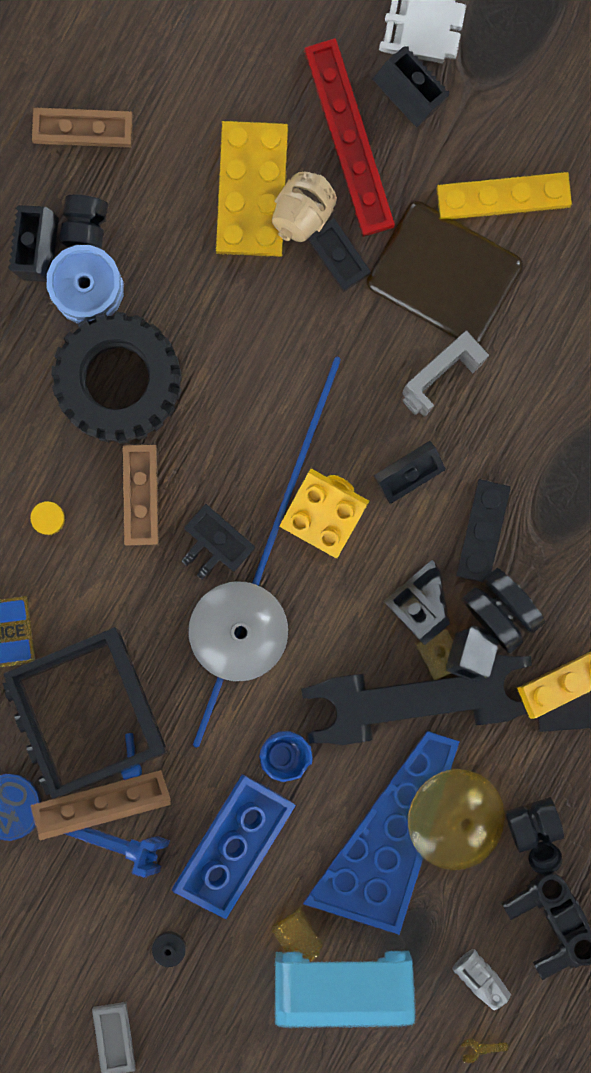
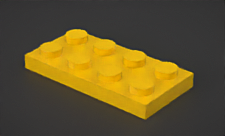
(248, 186)

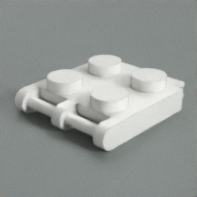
(425, 28)

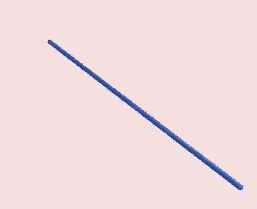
(274, 531)

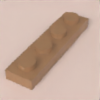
(100, 805)

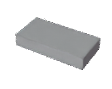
(114, 1038)

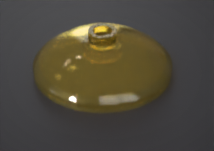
(440, 810)

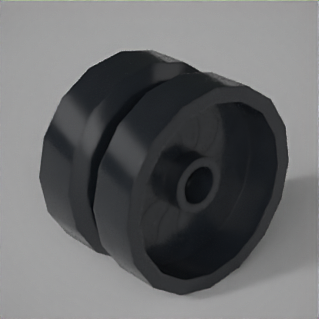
(508, 606)

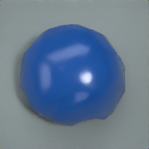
(285, 756)

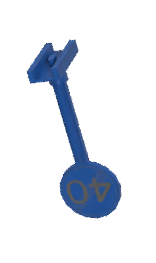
(17, 821)

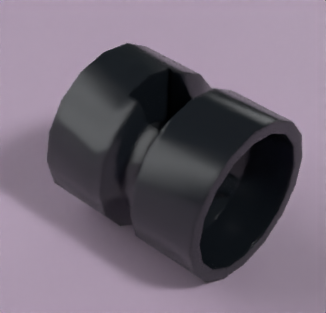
(83, 221)
(534, 824)

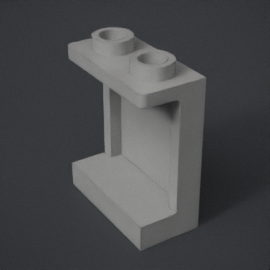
(463, 348)

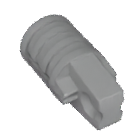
(482, 979)

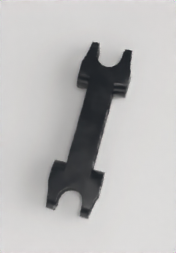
(361, 707)

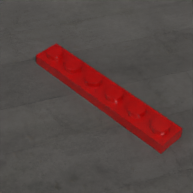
(349, 137)

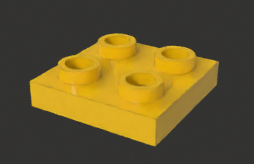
(324, 512)

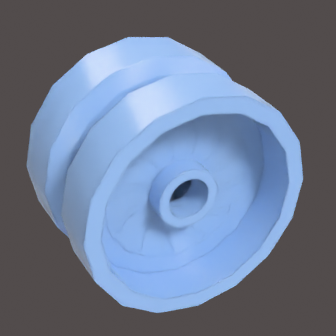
(76, 266)

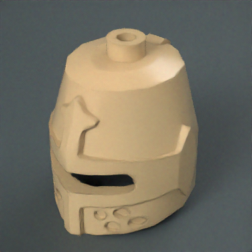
(299, 215)

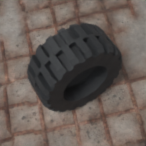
(89, 342)

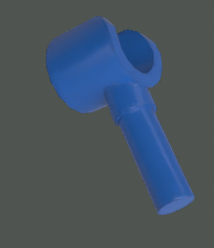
(137, 770)

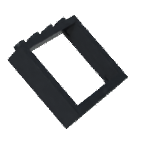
(28, 723)

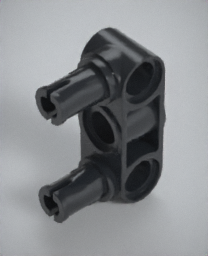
(564, 918)

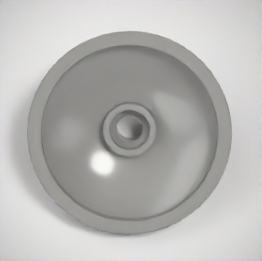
(214, 625)

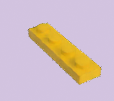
(504, 196)

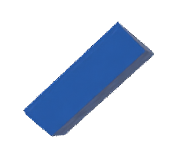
(233, 846)

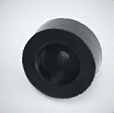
(173, 942)

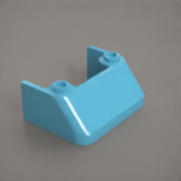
(344, 991)

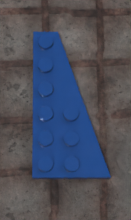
(379, 863)

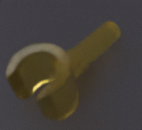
(482, 1049)

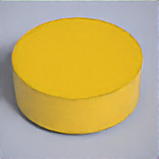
(47, 518)

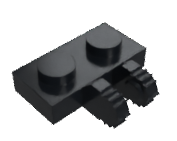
(219, 539)

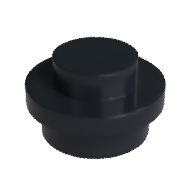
(545, 858)

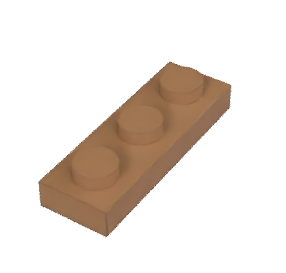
(82, 127)
(140, 495)

